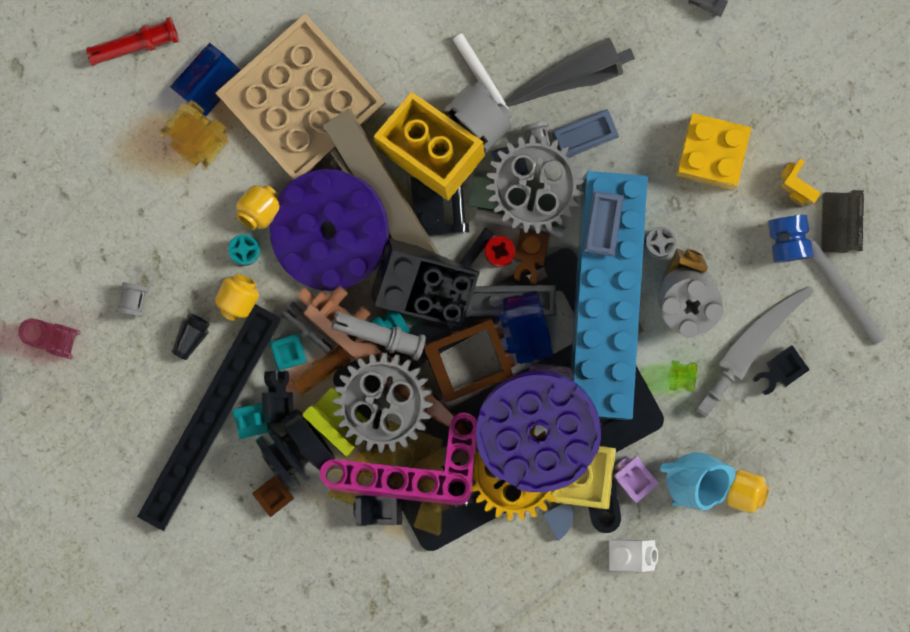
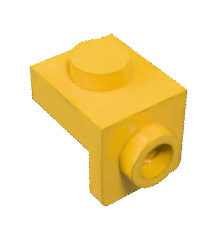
(799, 191)

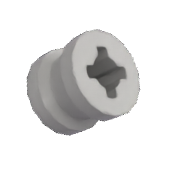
(664, 236)

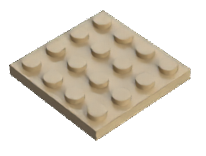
(296, 90)

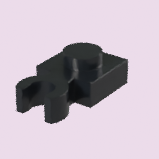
(784, 368)
(276, 402)

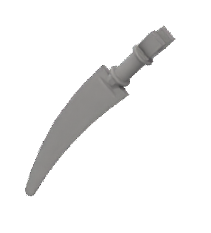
(747, 347)

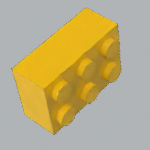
(429, 145)

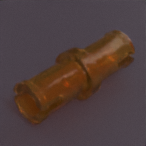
(320, 370)

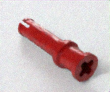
(146, 38)

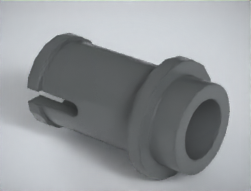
(715, 7)

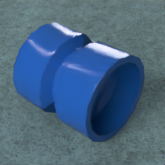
(790, 249)

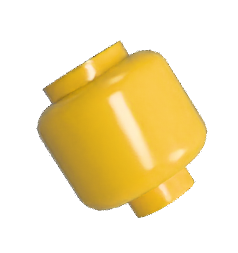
(257, 207)
(237, 296)
(748, 492)

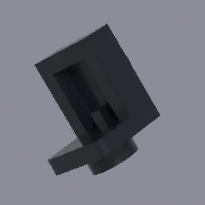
(377, 510)

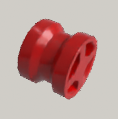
(498, 256)

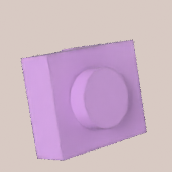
(634, 478)

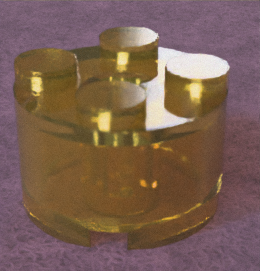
(195, 135)

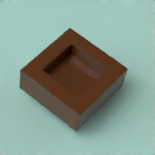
(273, 495)

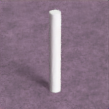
(477, 68)

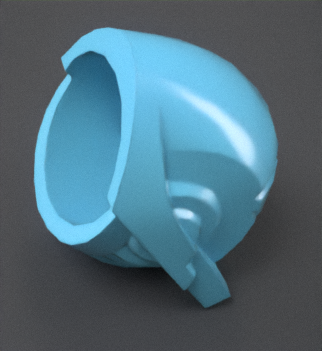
(698, 480)

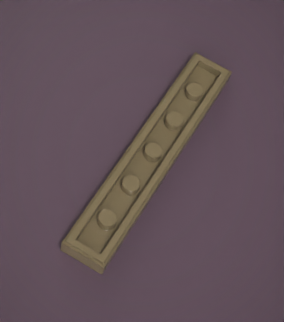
(368, 166)

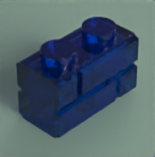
(527, 327)

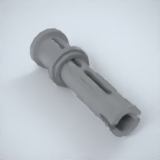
(392, 338)

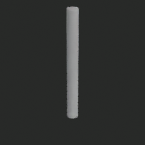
(846, 294)

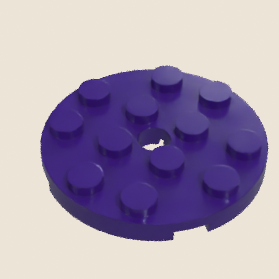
(358, 222)
(542, 400)

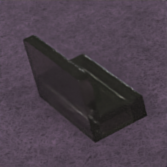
(842, 222)

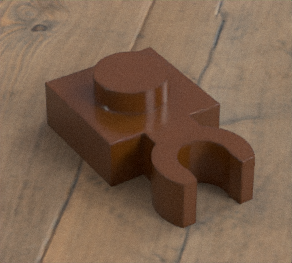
(531, 251)

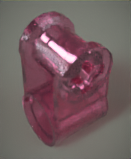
(54, 337)

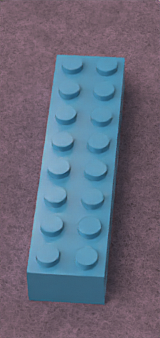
(610, 300)

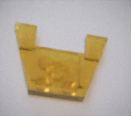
(419, 454)

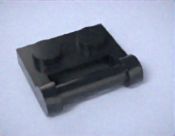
(430, 212)

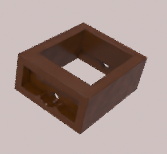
(438, 369)

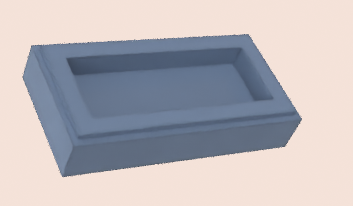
(586, 133)
(603, 223)

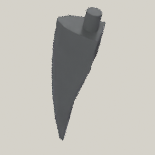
(585, 68)

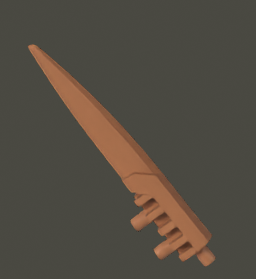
(322, 312)

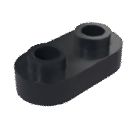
(614, 510)

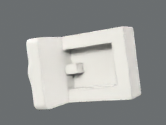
(632, 555)

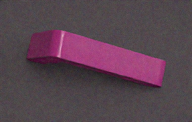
(413, 476)

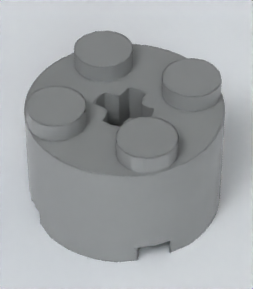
(479, 114)
(692, 317)

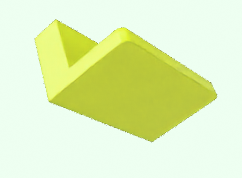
(323, 419)

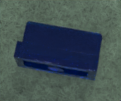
(205, 77)

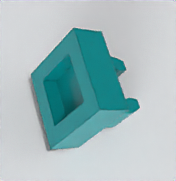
(250, 421)

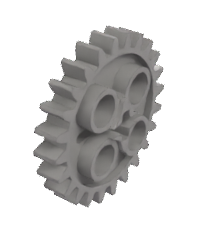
(508, 178)
(409, 411)

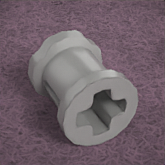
(538, 130)
(132, 299)

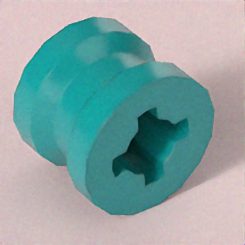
(238, 250)

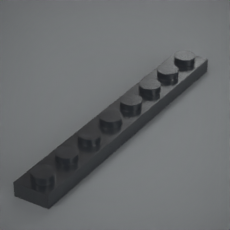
(209, 417)

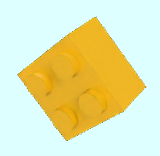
(713, 151)

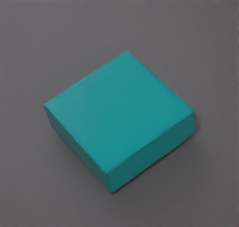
(288, 352)

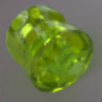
(682, 376)

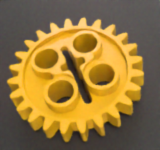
(497, 497)

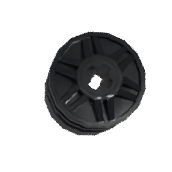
(294, 449)

